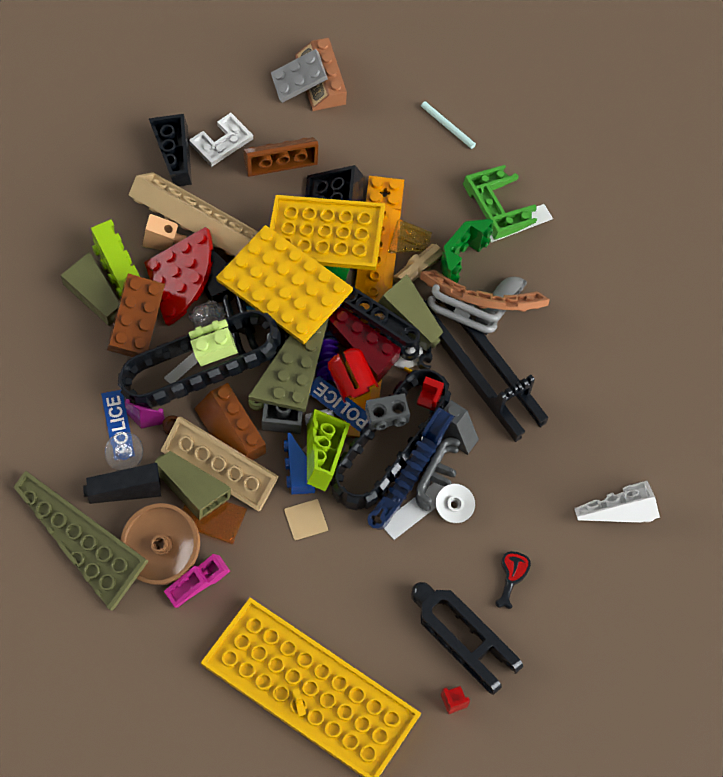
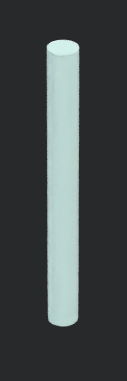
(448, 125)

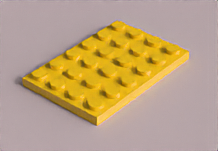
(331, 229)
(284, 283)

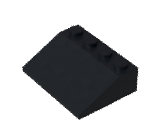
(337, 184)

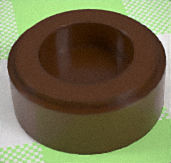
(168, 423)

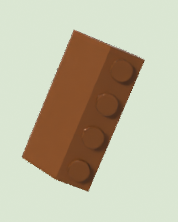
(281, 156)
(229, 422)

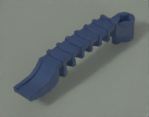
(409, 475)

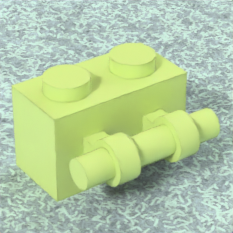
(214, 345)

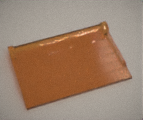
(221, 522)

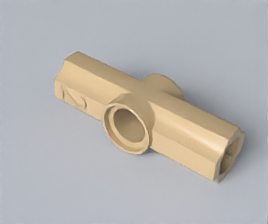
(420, 263)

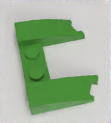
(481, 187)

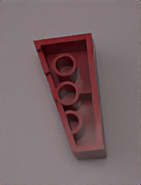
(354, 333)

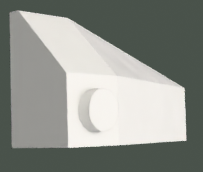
(632, 505)

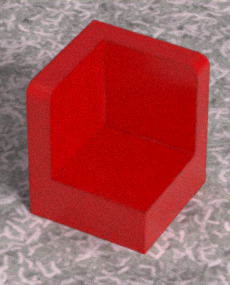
(430, 393)
(454, 699)

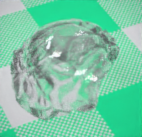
(206, 313)

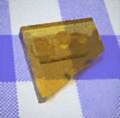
(409, 238)

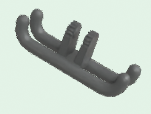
(447, 445)

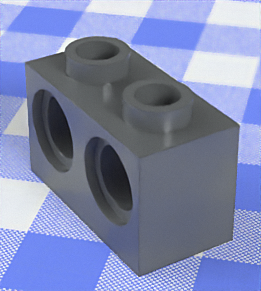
(386, 407)

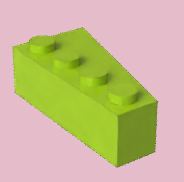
(113, 258)
(324, 446)

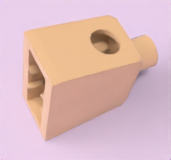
(161, 233)

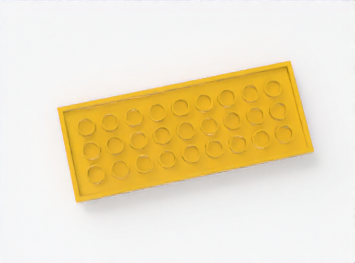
(343, 707)

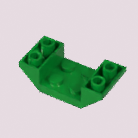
(472, 234)

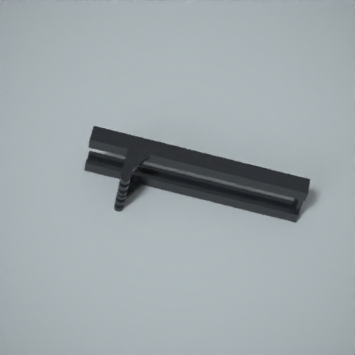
(495, 402)

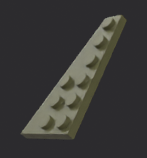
(291, 373)

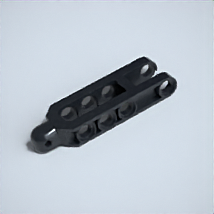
(391, 327)
(427, 598)

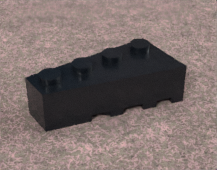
(173, 142)

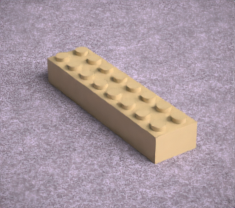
(191, 212)

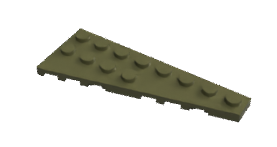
(97, 553)

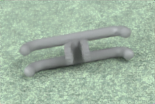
(462, 311)

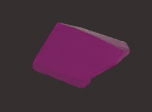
(144, 416)

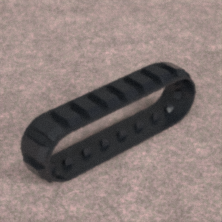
(206, 377)
(368, 499)

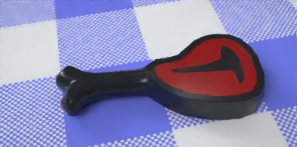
(516, 568)

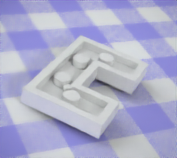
(236, 137)

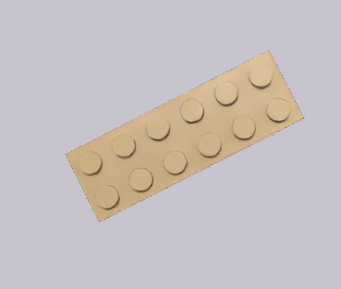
(244, 476)

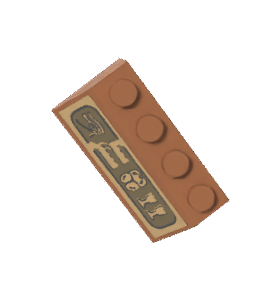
(332, 91)

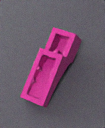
(196, 580)

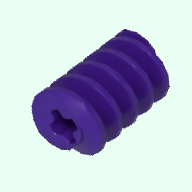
(327, 352)

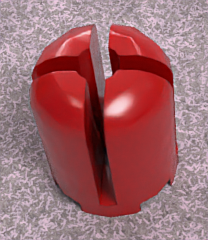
(359, 369)

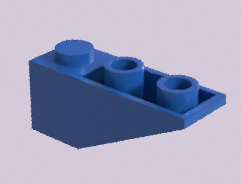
(297, 465)

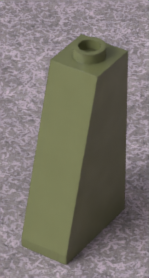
(90, 287)
(408, 304)
(192, 485)

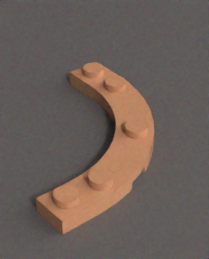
(484, 300)

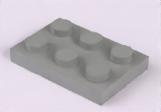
(299, 75)

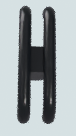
(249, 332)

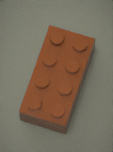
(135, 316)

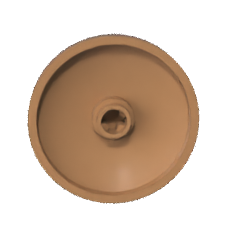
(164, 538)

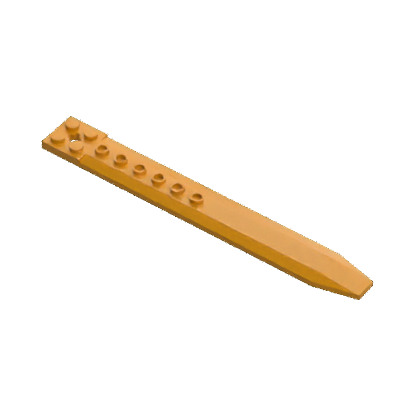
(377, 282)

